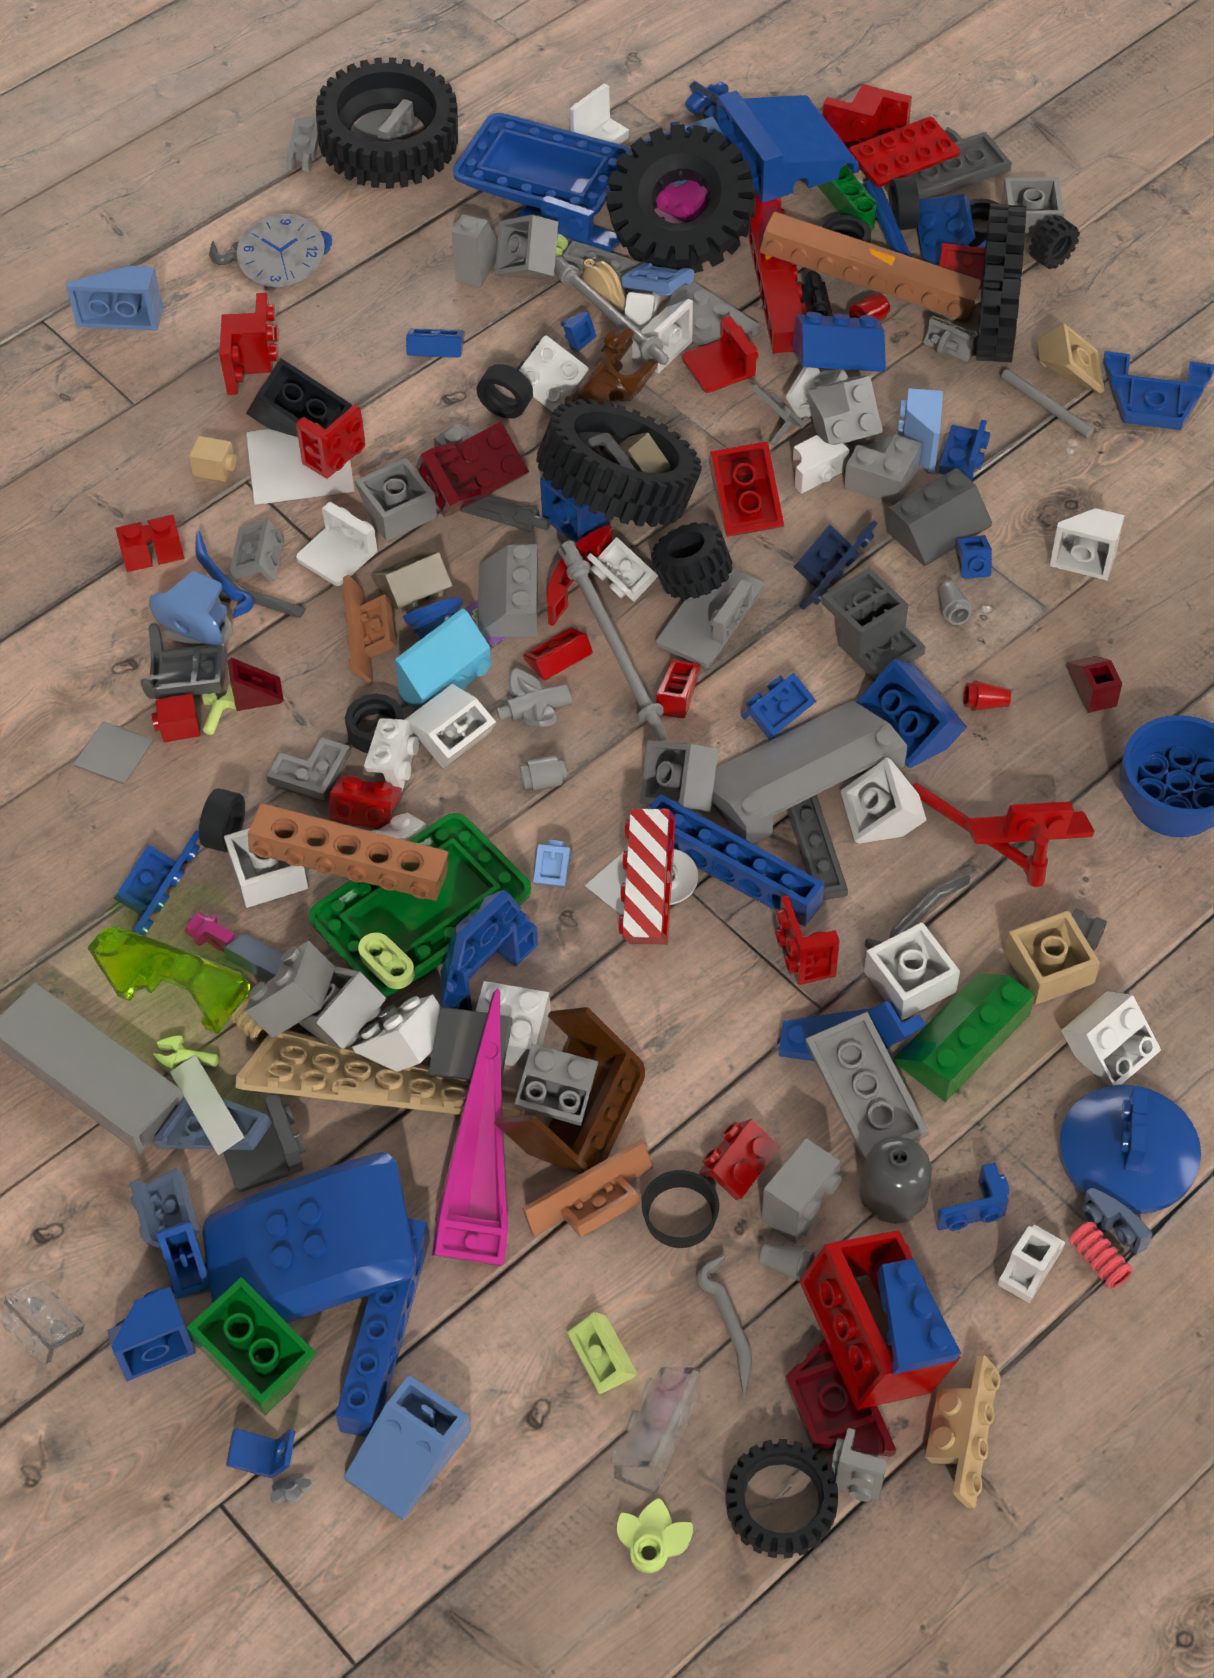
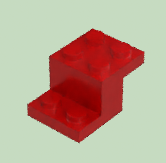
(869, 115)
(248, 343)

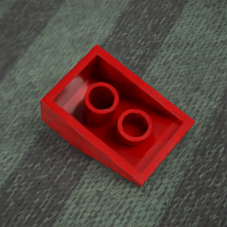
(746, 489)

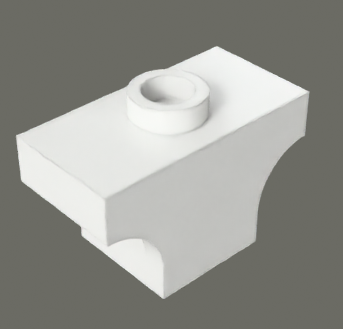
(817, 462)
(1030, 1262)

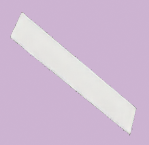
(207, 1105)

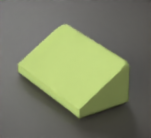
(601, 1352)

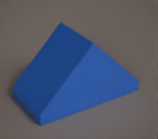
(183, 1259)

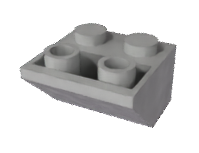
(556, 1084)

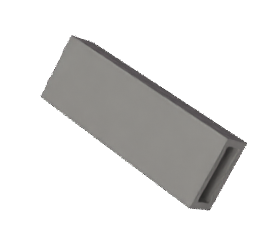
(87, 1067)

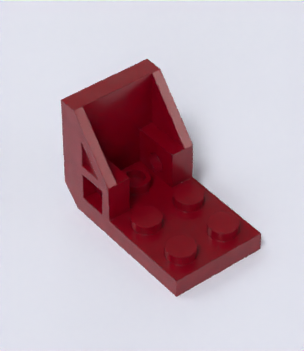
(471, 468)

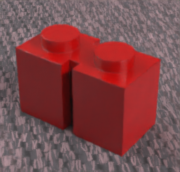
(134, 540)

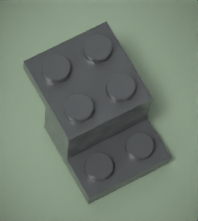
(872, 622)

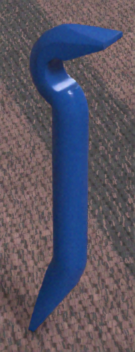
(228, 588)

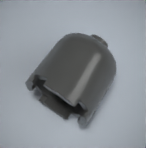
(896, 1179)

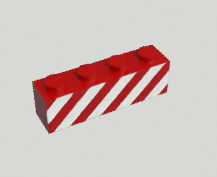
(647, 876)

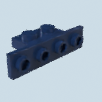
(827, 556)

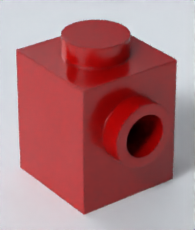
(176, 718)

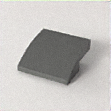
(458, 1042)

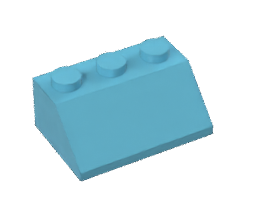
(446, 656)

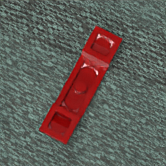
(559, 583)

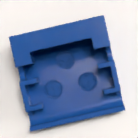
(783, 142)

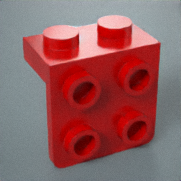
(724, 360)

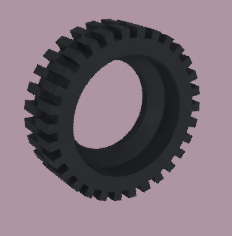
(384, 87)
(606, 485)

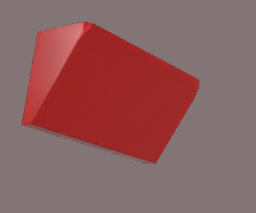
(558, 653)

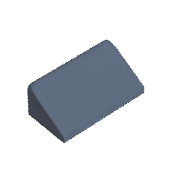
(254, 956)

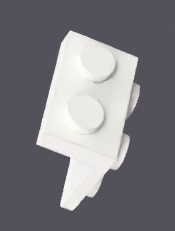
(339, 547)

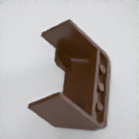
(609, 1102)

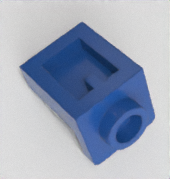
(975, 556)

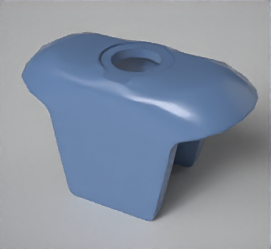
(192, 608)

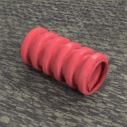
(1100, 1254)

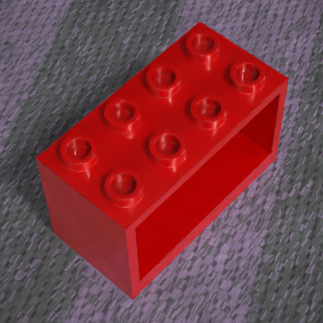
(850, 1325)

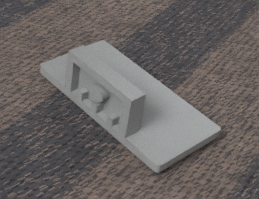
(387, 124)
(707, 622)

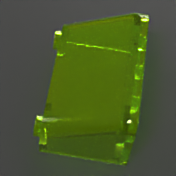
(143, 963)

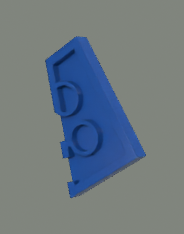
(797, 1030)

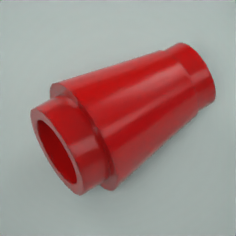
(985, 696)

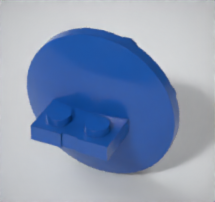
(1130, 1147)

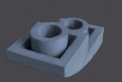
(1110, 1214)

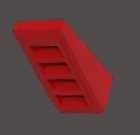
(677, 690)

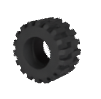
(692, 560)

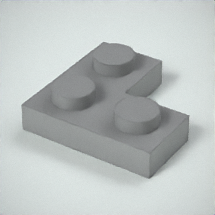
(313, 776)

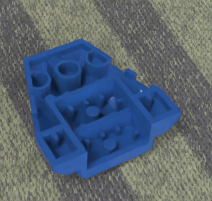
(495, 928)

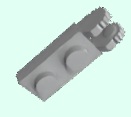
(303, 144)

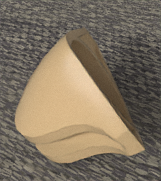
(605, 282)

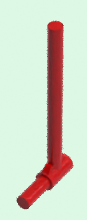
(1034, 865)

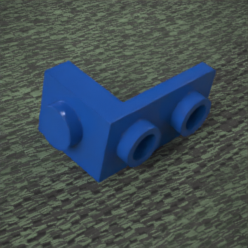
(990, 1209)

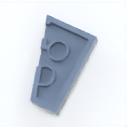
(185, 1131)

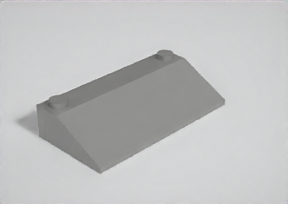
(801, 765)

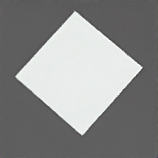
(279, 471)

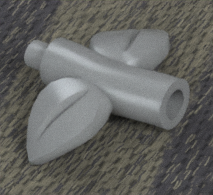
(533, 701)

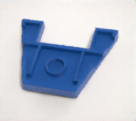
(1155, 400)

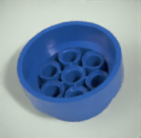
(1171, 775)

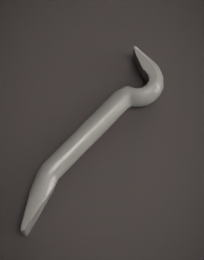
(729, 1316)

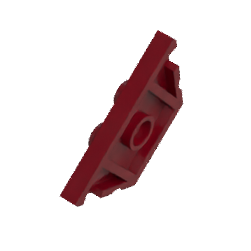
(829, 1409)

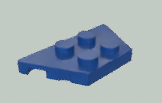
(944, 221)

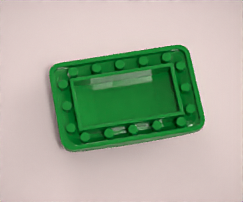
(420, 925)

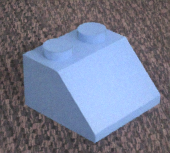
(922, 423)

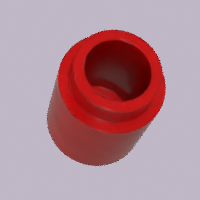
(873, 305)

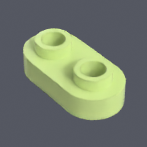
(388, 962)

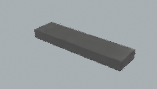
(817, 847)

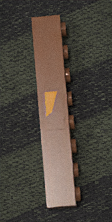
(870, 266)

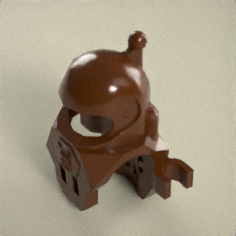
(605, 381)

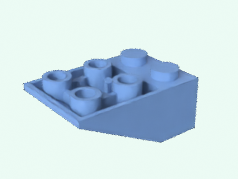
(408, 1447)

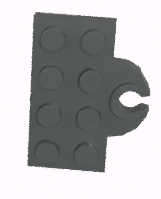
(977, 161)

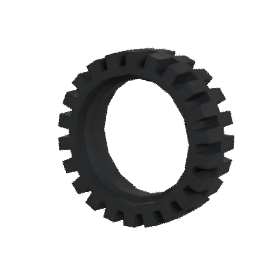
(796, 1457)

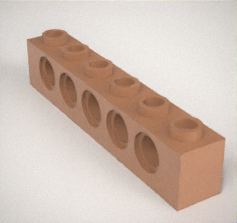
(292, 839)

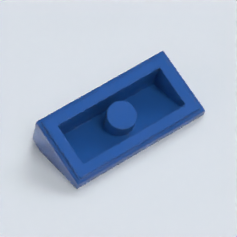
(434, 342)

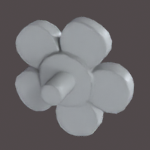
(290, 1489)

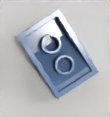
(117, 299)

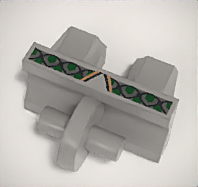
(950, 338)

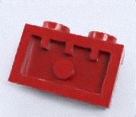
(963, 260)

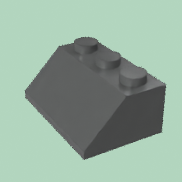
(936, 515)

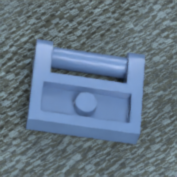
(657, 279)

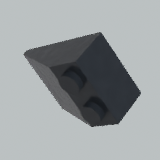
(294, 395)

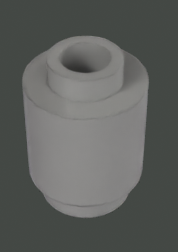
(542, 773)

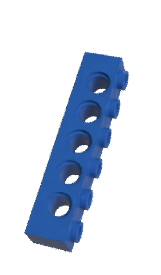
(743, 863)
(379, 1346)

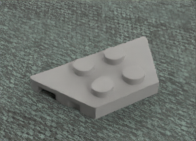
(708, 312)

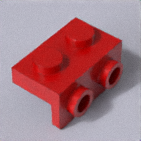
(363, 802)
(739, 1157)

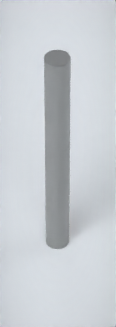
(1048, 403)

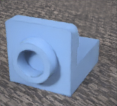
(552, 864)

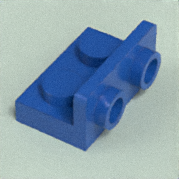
(964, 449)
(779, 706)

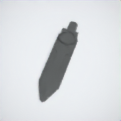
(508, 513)

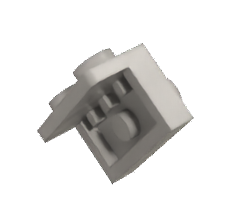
(857, 1472)

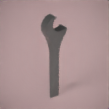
(267, 601)

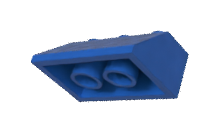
(839, 342)
(913, 710)

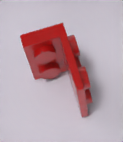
(332, 447)
(807, 957)

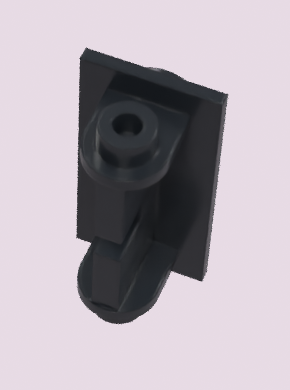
(815, 294)

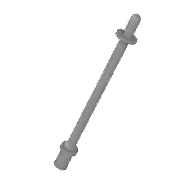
(570, 276)
(578, 570)

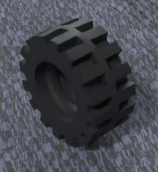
(1054, 242)

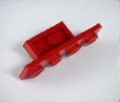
(1028, 821)

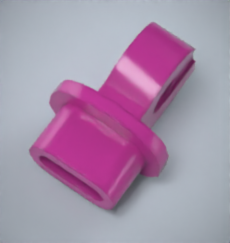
(208, 930)

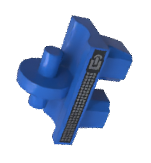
(705, 97)

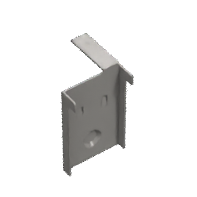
(783, 410)

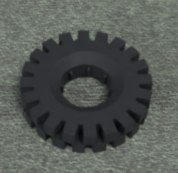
(675, 159)
(1001, 283)

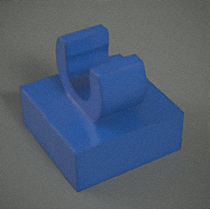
(579, 330)

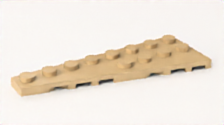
(313, 1069)

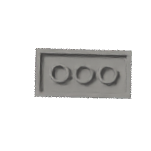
(865, 1083)

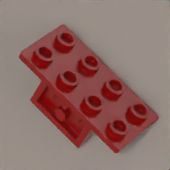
(904, 151)

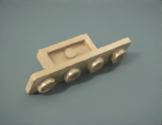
(962, 1429)

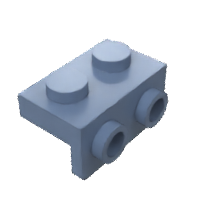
(162, 1204)

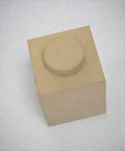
(212, 458)

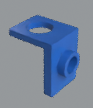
(260, 1453)

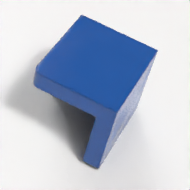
(891, 1026)

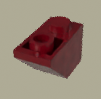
(1096, 682)

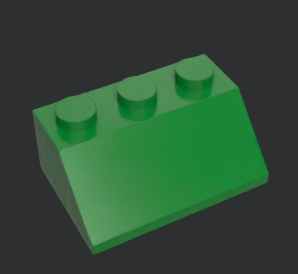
(251, 1345)

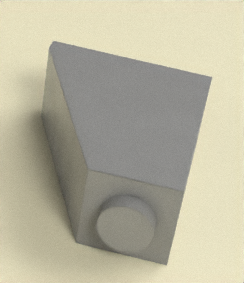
(473, 250)

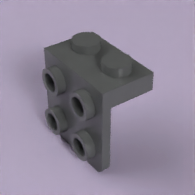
(274, 1155)

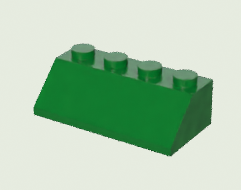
(966, 1033)

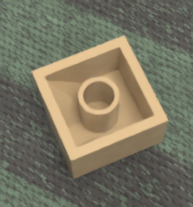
(1052, 957)

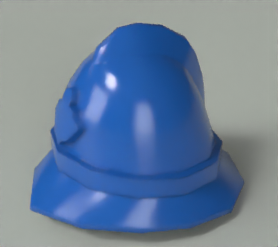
(430, 617)

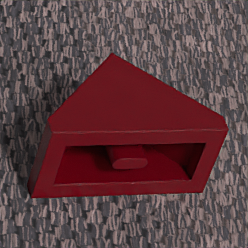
(253, 686)

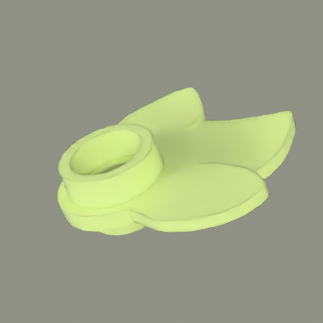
(654, 1532)

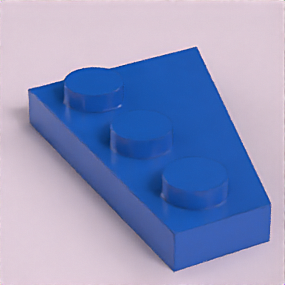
(914, 1320)

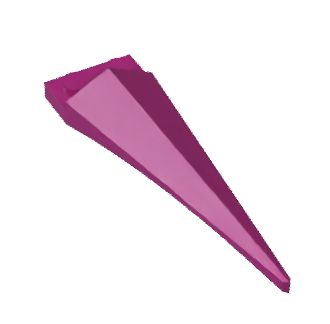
(473, 1199)

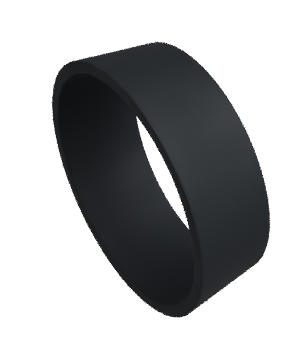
(682, 1179)

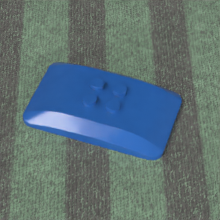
(534, 160)
(315, 1238)

